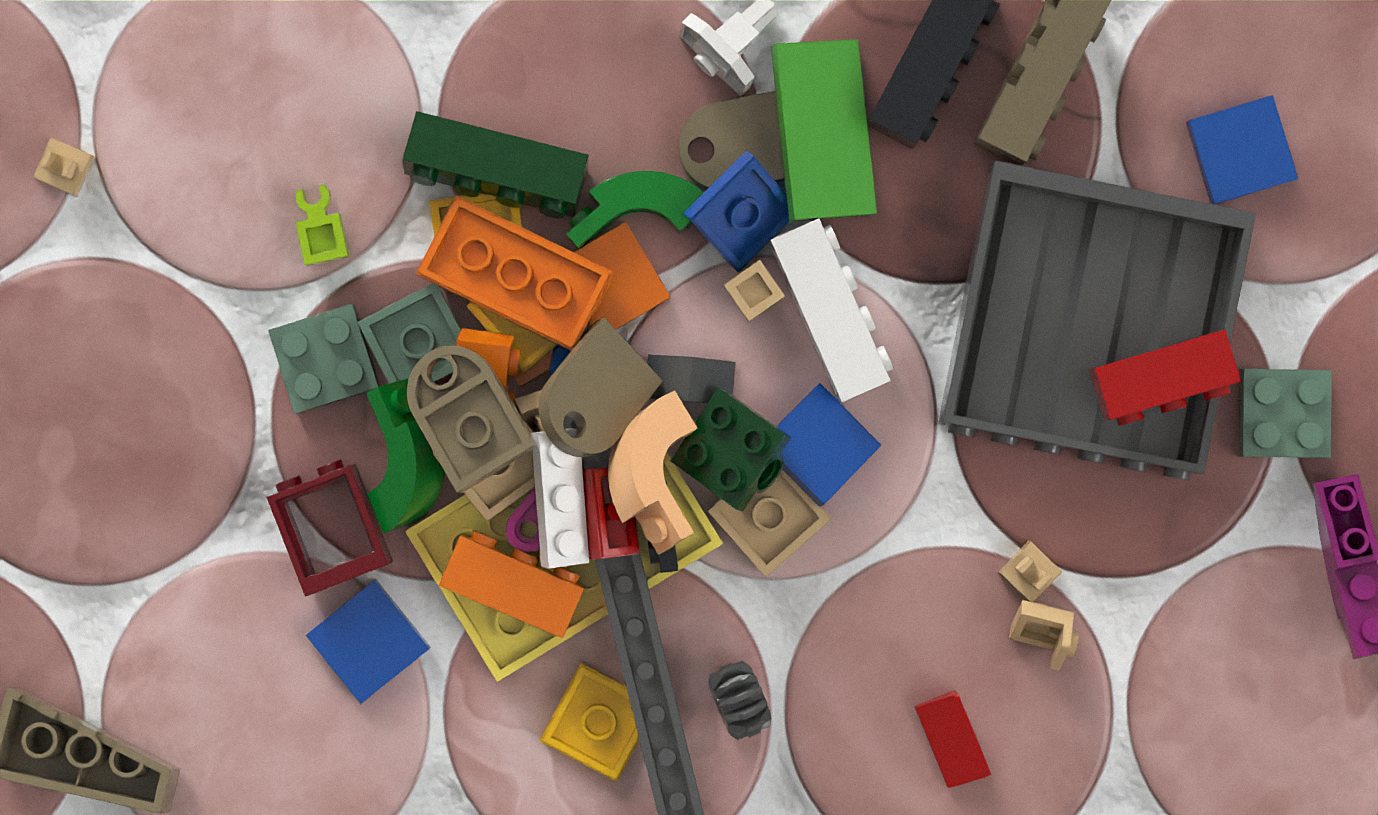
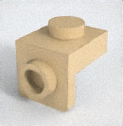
(1046, 628)

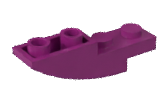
(1350, 559)

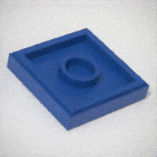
(1242, 150)
(740, 211)
(824, 445)
(368, 641)

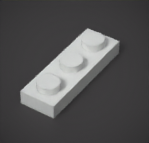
(559, 504)

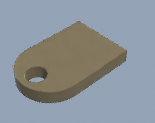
(732, 129)
(600, 388)
(468, 418)

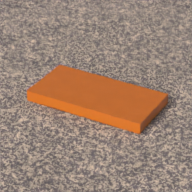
(515, 273)
(631, 292)

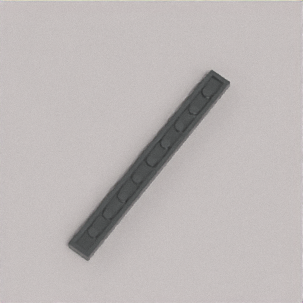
(647, 675)

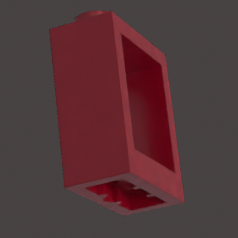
(295, 488)

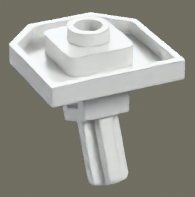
(721, 50)

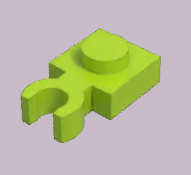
(321, 235)

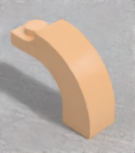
(638, 474)

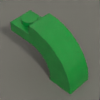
(633, 193)
(412, 470)

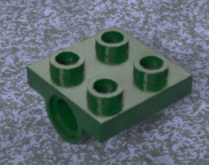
(732, 450)

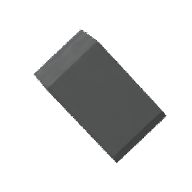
(691, 377)

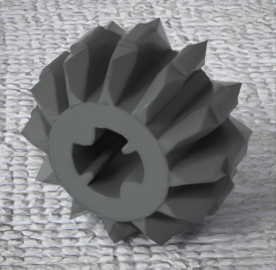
(740, 700)

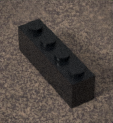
(928, 67)

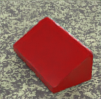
(605, 530)
(952, 739)

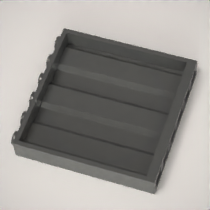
(1077, 280)

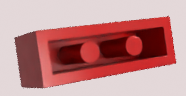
(1165, 377)

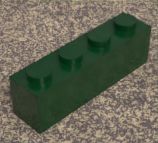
(495, 164)

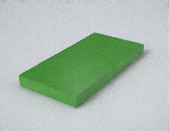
(823, 130)

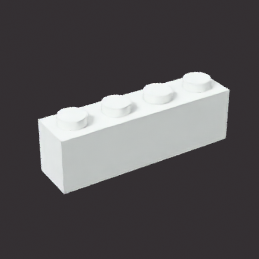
(830, 310)

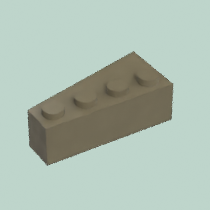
(1039, 77)
(69, 755)

